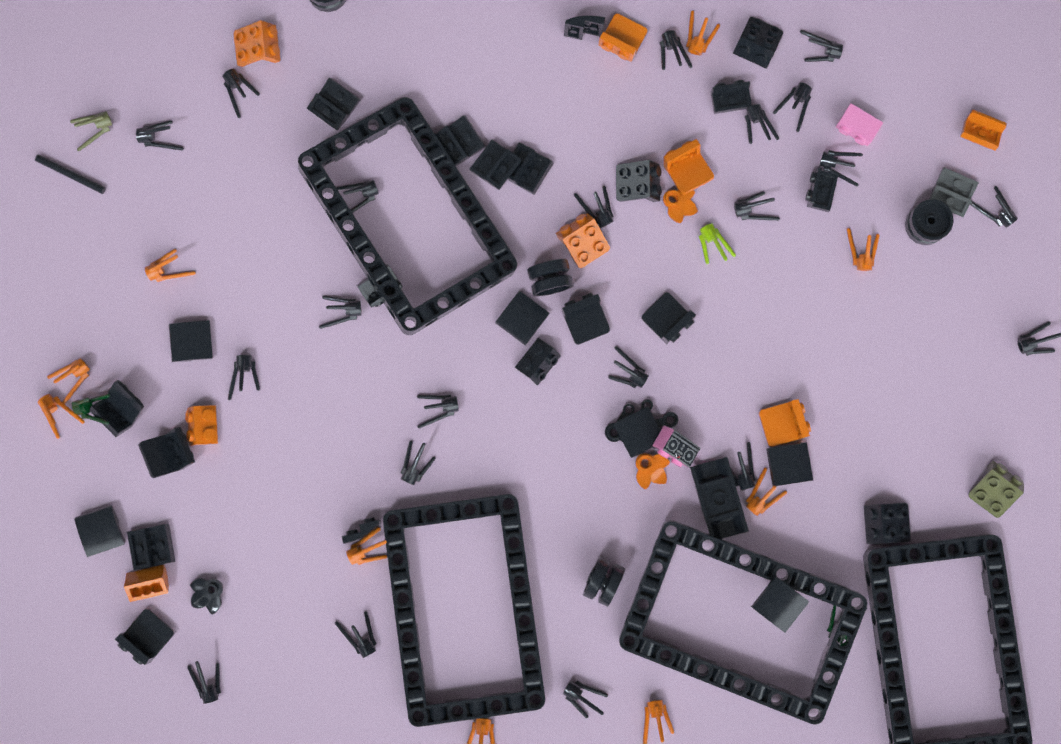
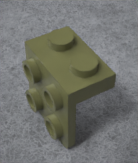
(997, 490)

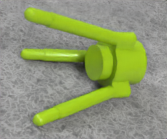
(711, 234)

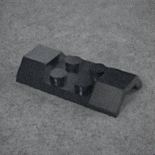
(719, 498)

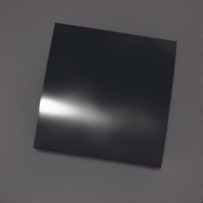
(577, 26)
(333, 104)
(460, 140)
(495, 164)
(531, 170)
(522, 318)
(190, 341)
(638, 431)
(789, 464)
(99, 531)
(151, 546)
(780, 604)

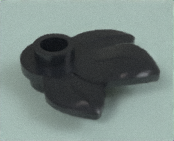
(205, 596)

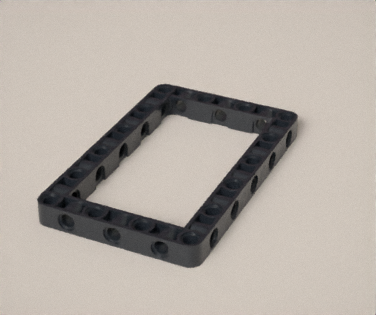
(361, 246)
(406, 621)
(1004, 637)
(722, 677)

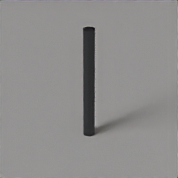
(70, 174)

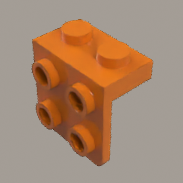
(623, 37)
(256, 43)
(687, 167)
(583, 240)
(784, 423)

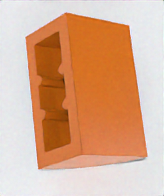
(146, 583)

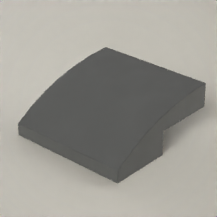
(954, 191)

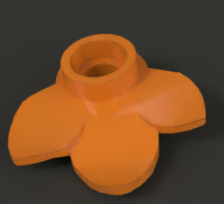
(681, 207)
(653, 472)

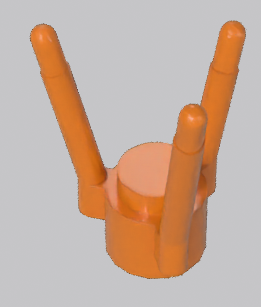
(697, 46)
(865, 261)
(156, 269)
(77, 368)
(49, 405)
(756, 505)
(357, 553)
(656, 709)
(483, 726)

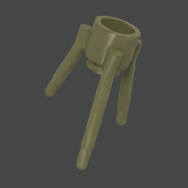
(101, 121)

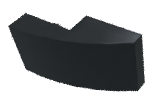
(367, 527)

